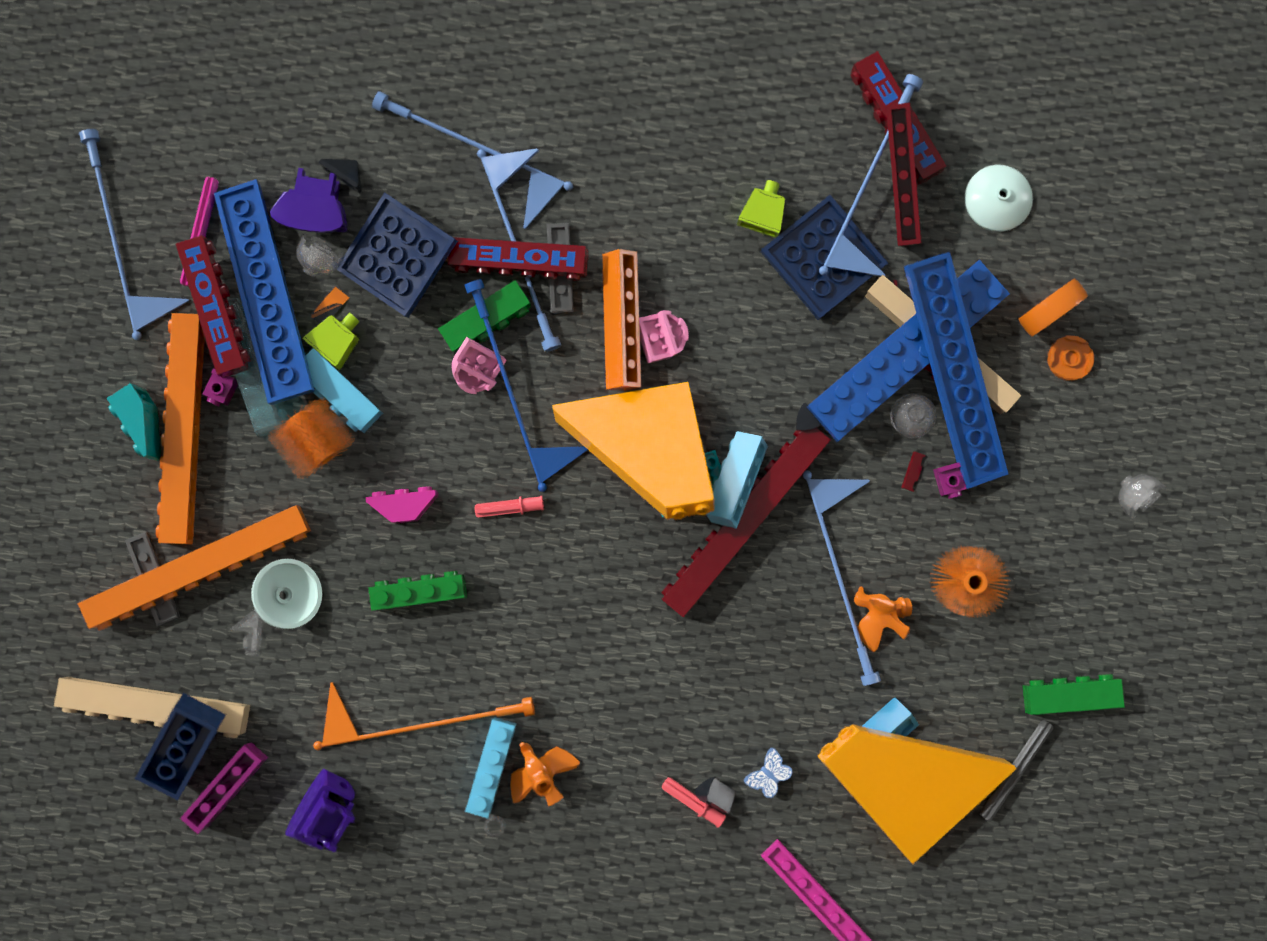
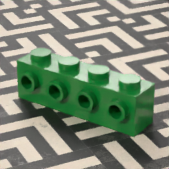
(417, 592)

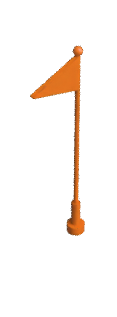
(341, 730)

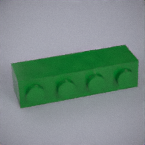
(502, 308)
(1073, 695)

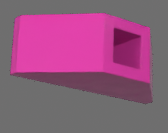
(403, 505)

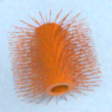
(311, 438)
(978, 581)

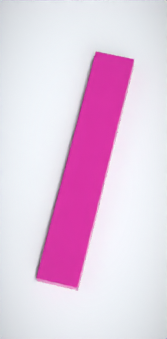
(812, 893)

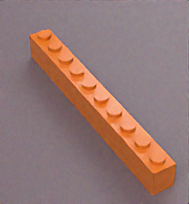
(181, 430)
(194, 567)

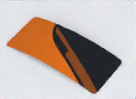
(330, 305)

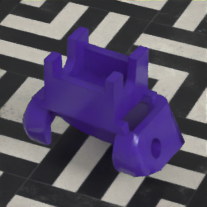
(311, 205)
(318, 819)

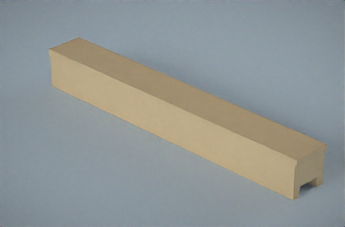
(901, 308)

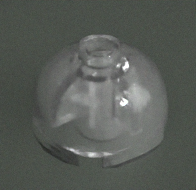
(317, 256)
(913, 415)
(1139, 493)

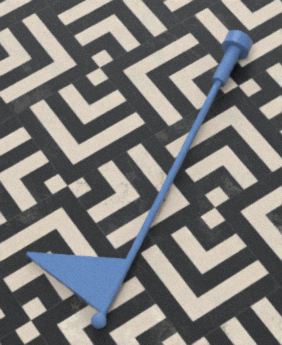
(500, 169)
(541, 186)
(844, 253)
(141, 309)
(824, 495)

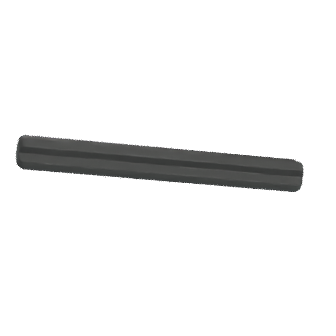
(1021, 764)

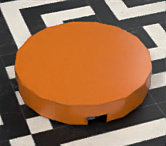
(1066, 363)

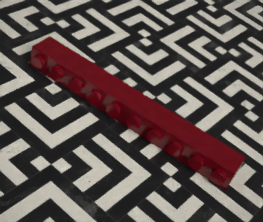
(727, 541)

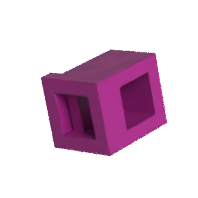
(224, 396)
(942, 478)

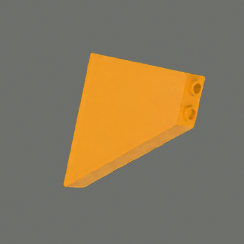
(649, 443)
(911, 784)

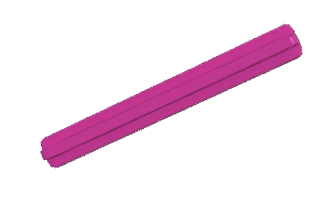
(203, 213)

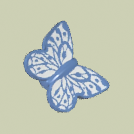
(769, 775)

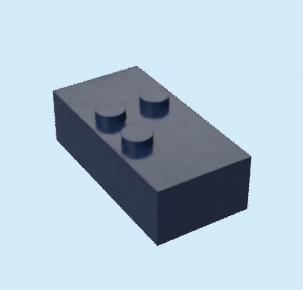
(180, 746)

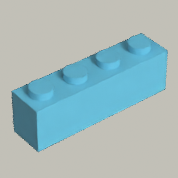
(341, 393)
(737, 478)
(491, 767)

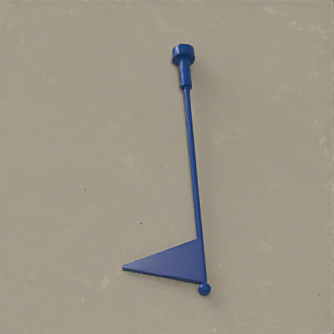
(544, 460)

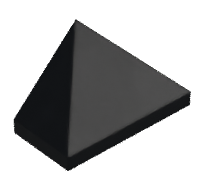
(345, 171)

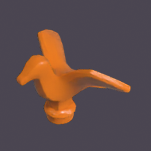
(881, 614)
(540, 772)

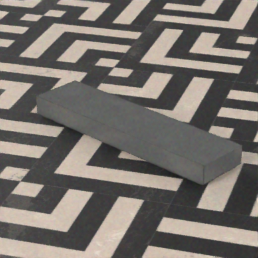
(560, 289)
(145, 560)

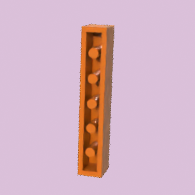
(621, 320)

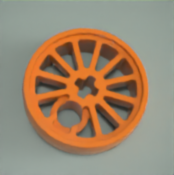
(1053, 307)

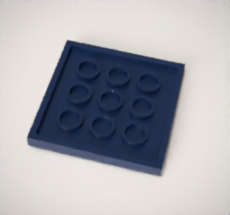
(804, 249)
(396, 255)

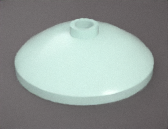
(990, 208)
(301, 590)

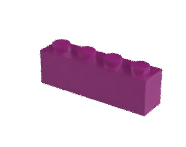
(224, 788)

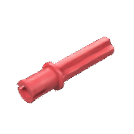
(509, 506)
(692, 801)

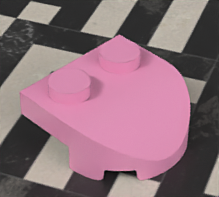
(662, 335)
(475, 367)

